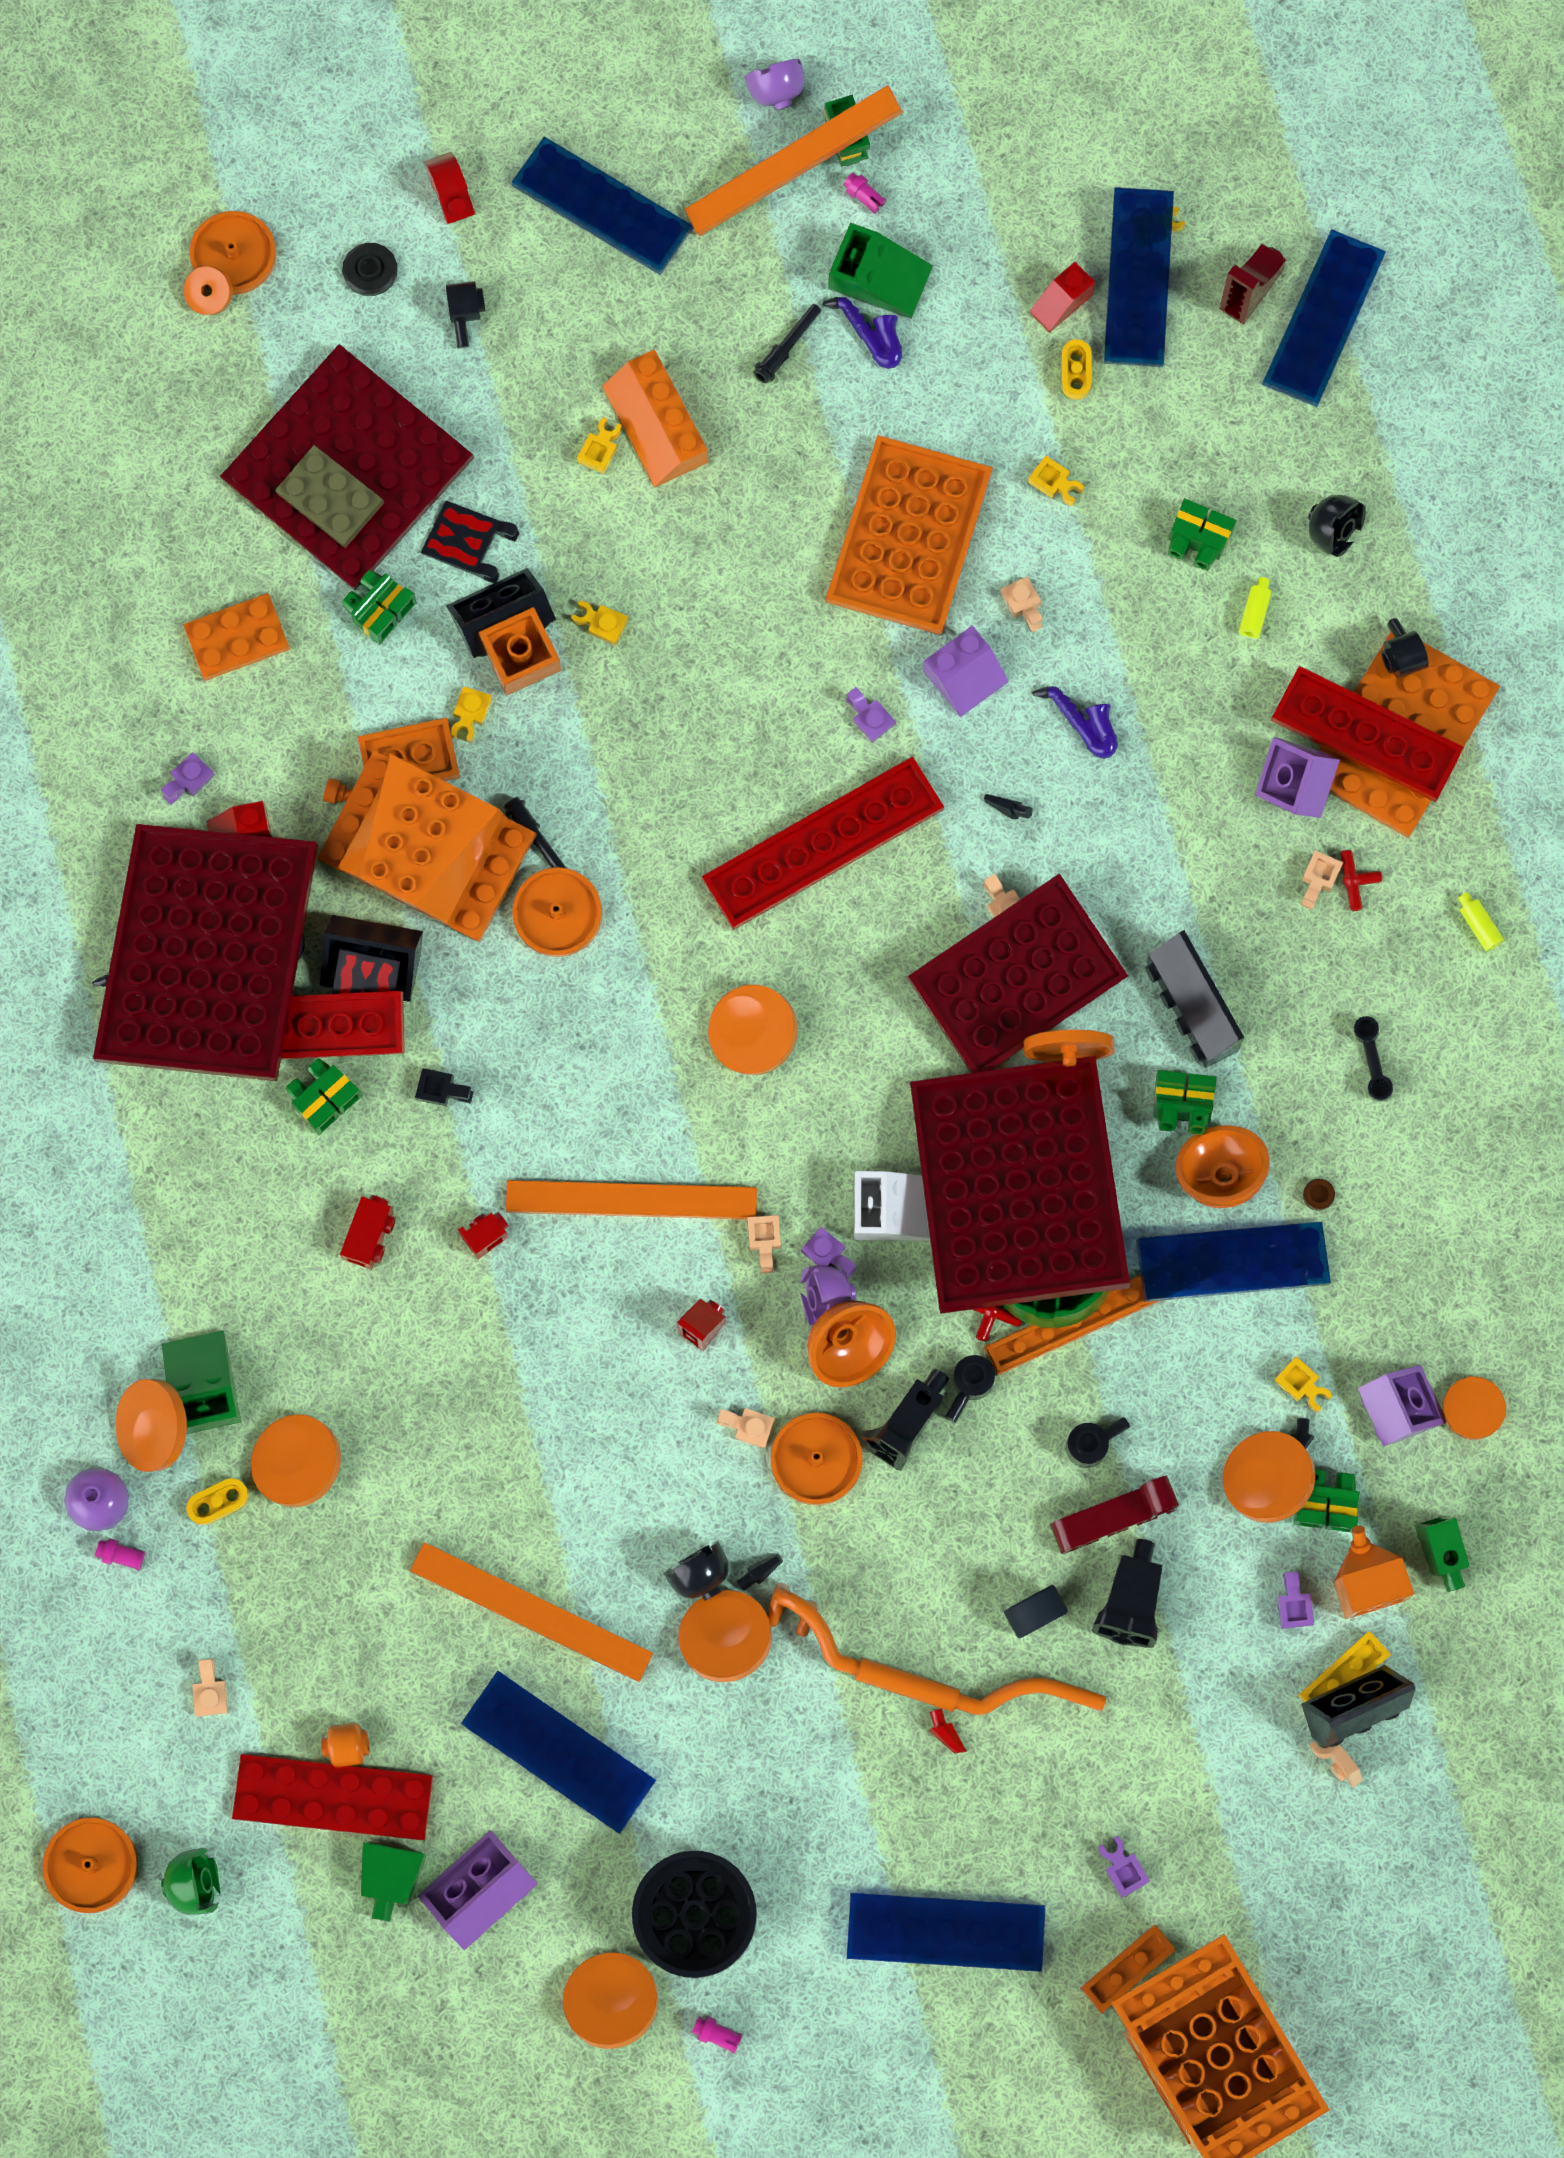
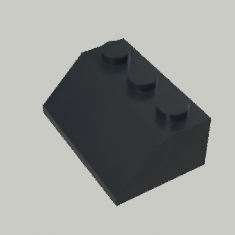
(498, 604)
(376, 940)
(1357, 1705)

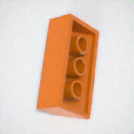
(655, 419)

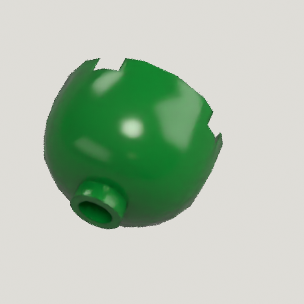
(190, 1882)

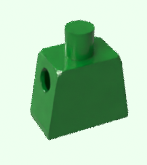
(1436, 1539)
(389, 1877)

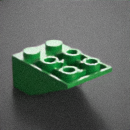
(878, 271)
(203, 1379)

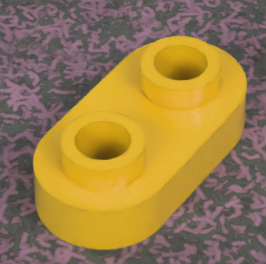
(1076, 371)
(217, 1500)

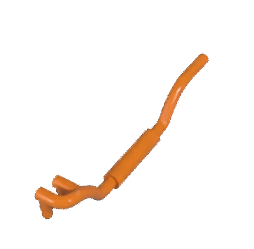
(911, 1684)

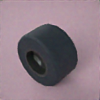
(1035, 1611)

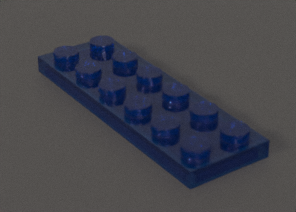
(602, 205)
(1138, 277)
(1324, 318)
(1233, 1261)
(558, 1752)
(946, 1932)

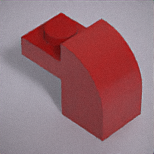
(450, 187)

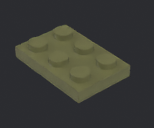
(329, 496)

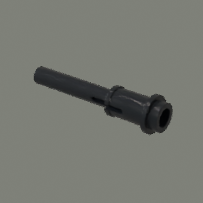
(779, 353)
(519, 813)

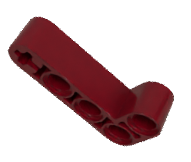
(1115, 1515)

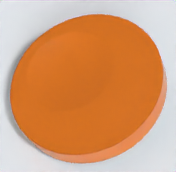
(236, 245)
(557, 912)
(752, 1030)
(1068, 1046)
(151, 1425)
(816, 1459)
(295, 1460)
(1269, 1477)
(725, 1636)
(90, 1865)
(610, 2000)

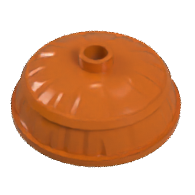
(1221, 1155)
(850, 1343)

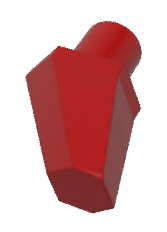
(946, 1732)

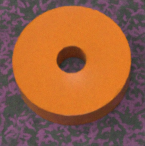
(195, 290)

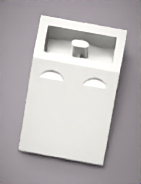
(889, 1207)

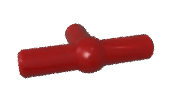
(1353, 881)
(989, 1317)

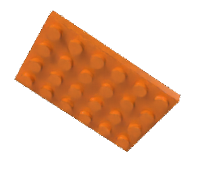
(909, 535)
(1440, 698)

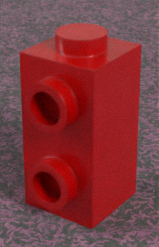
(367, 1231)

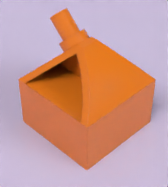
(1370, 1577)

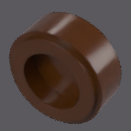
(1318, 1194)

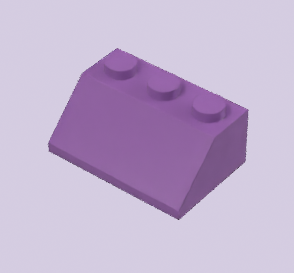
(477, 1890)

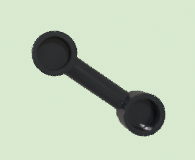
(1366, 1032)

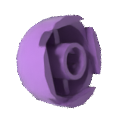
(777, 84)
(824, 1289)
(96, 1499)

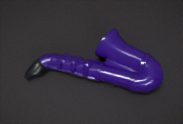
(882, 342)
(1095, 732)

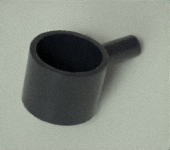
(464, 305)
(1405, 652)
(972, 1381)
(1090, 1443)

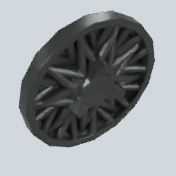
(370, 269)

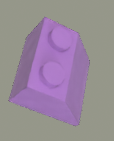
(965, 671)
(1297, 778)
(1401, 1405)

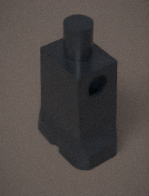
(898, 1435)
(1132, 1600)

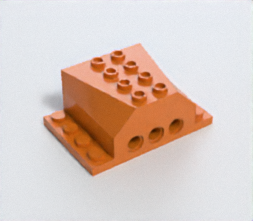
(427, 844)
(1218, 2055)

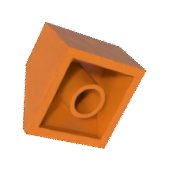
(520, 651)

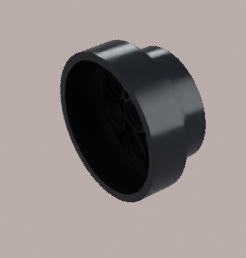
(655, 1893)

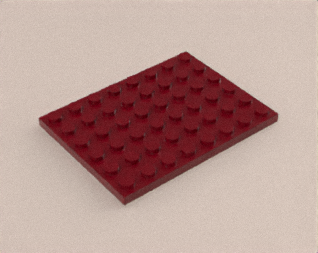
(206, 952)
(1018, 1185)

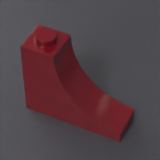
(1250, 283)

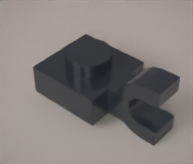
(438, 1087)

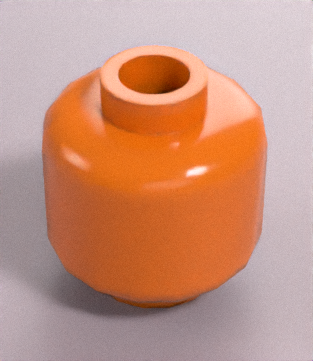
(346, 1745)

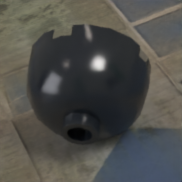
(1334, 520)
(700, 1573)

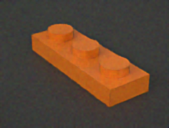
(1128, 1968)

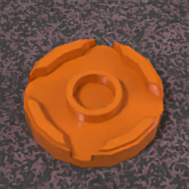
(1474, 1408)

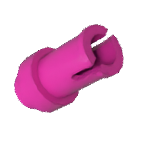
(858, 187)
(113, 1552)
(710, 2031)

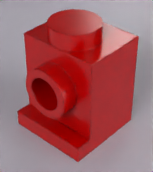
(485, 1233)

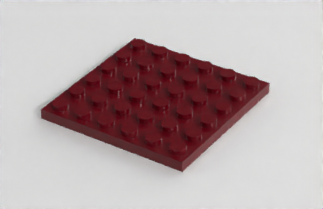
(370, 435)

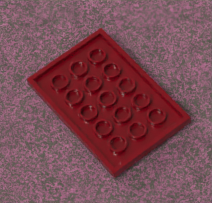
(1017, 976)

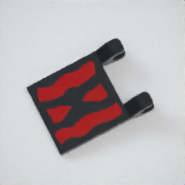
(463, 539)
(365, 973)

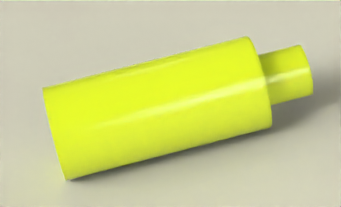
(1256, 609)
(1480, 922)

